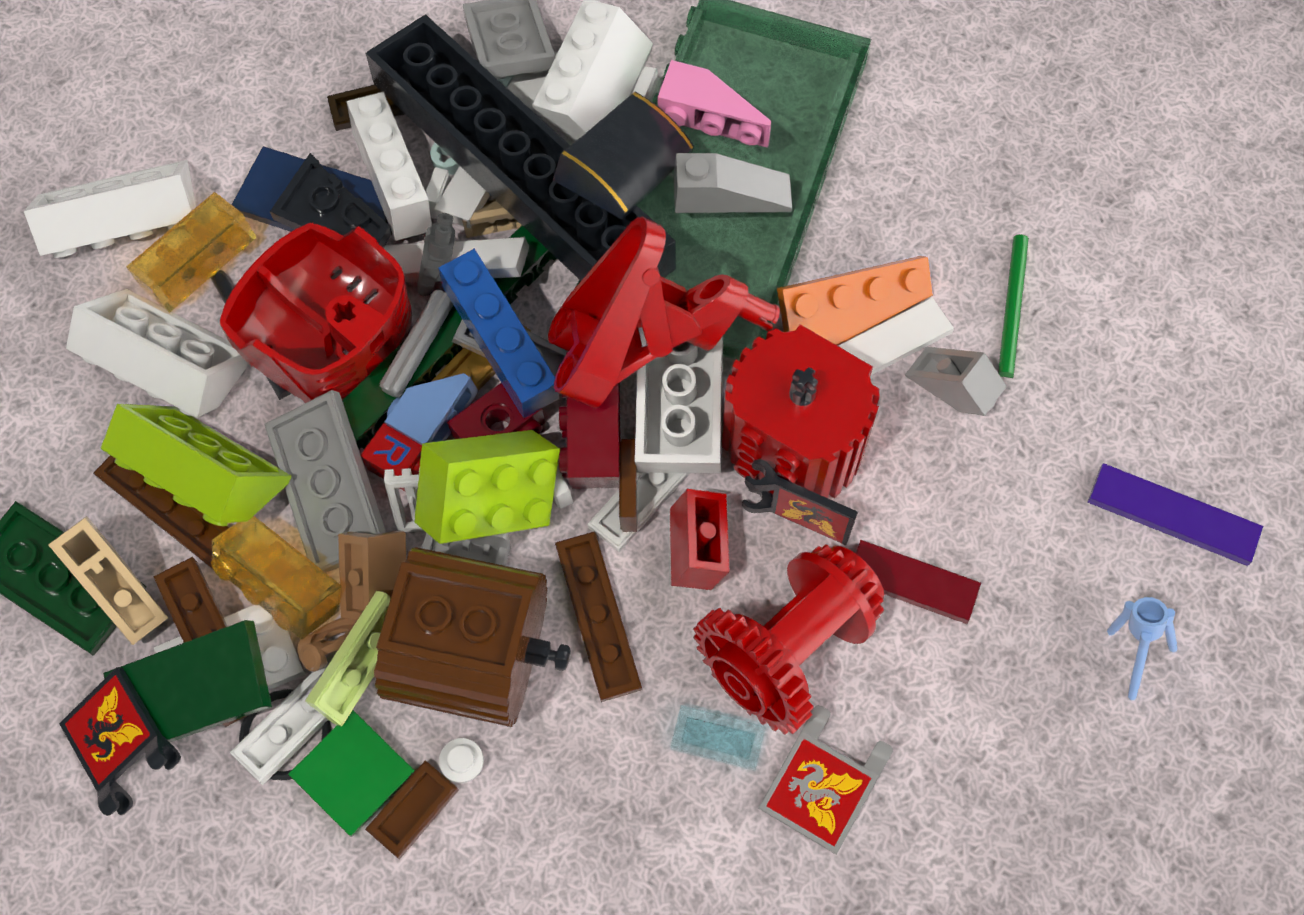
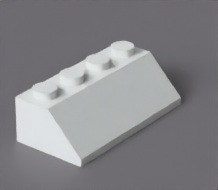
(592, 70)
(110, 209)
(155, 351)

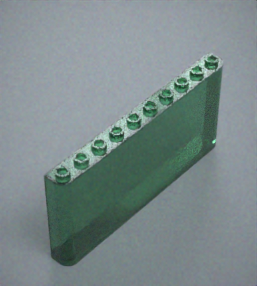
(803, 83)

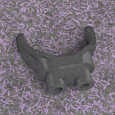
(436, 252)

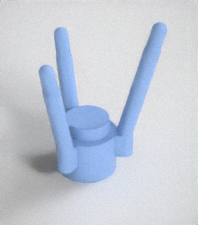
(1147, 623)

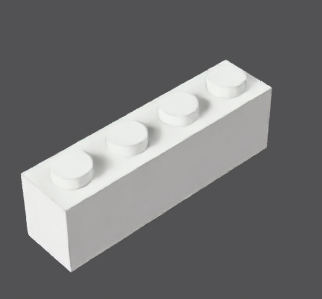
(389, 166)

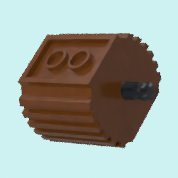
(463, 637)

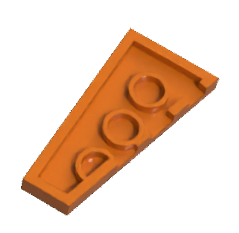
(855, 300)

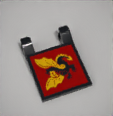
(799, 505)
(110, 734)

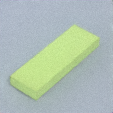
(352, 665)

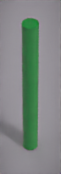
(1013, 306)

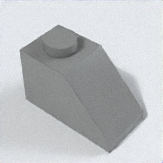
(958, 378)

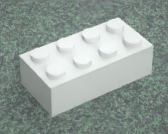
(680, 411)

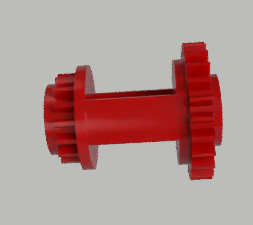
(762, 663)

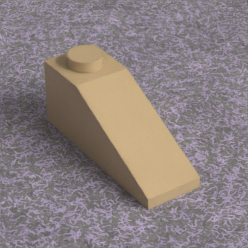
(108, 580)

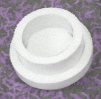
(461, 760)

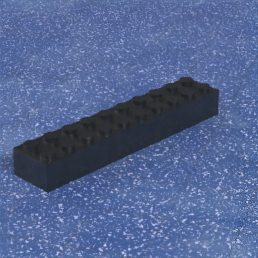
(497, 143)

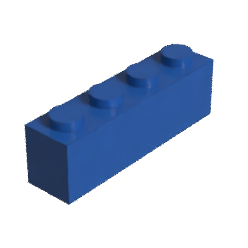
(498, 333)

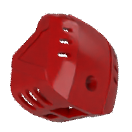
(298, 320)

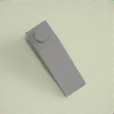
(727, 185)

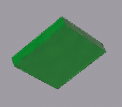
(351, 773)

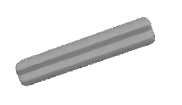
(416, 344)

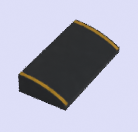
(623, 156)

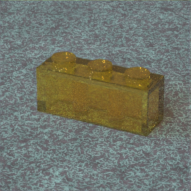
(191, 251)
(275, 576)

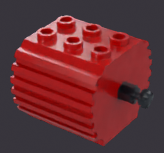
(799, 410)

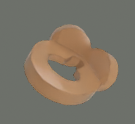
(315, 645)

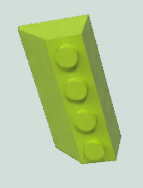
(192, 462)

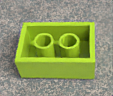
(485, 485)

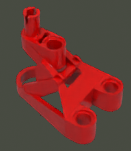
(626, 293)

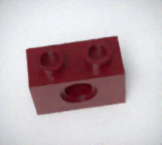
(493, 408)

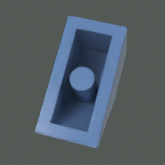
(428, 407)

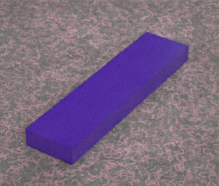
(1175, 514)

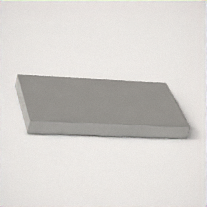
(328, 477)

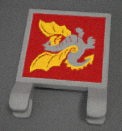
(821, 788)

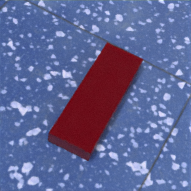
(921, 583)

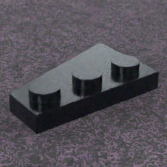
(323, 200)

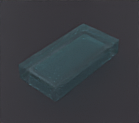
(718, 738)

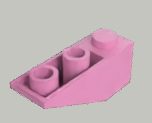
(706, 103)

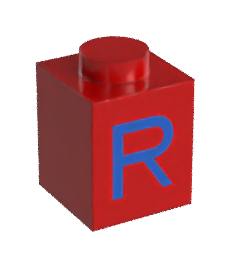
(391, 451)

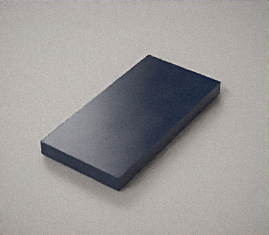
(273, 173)

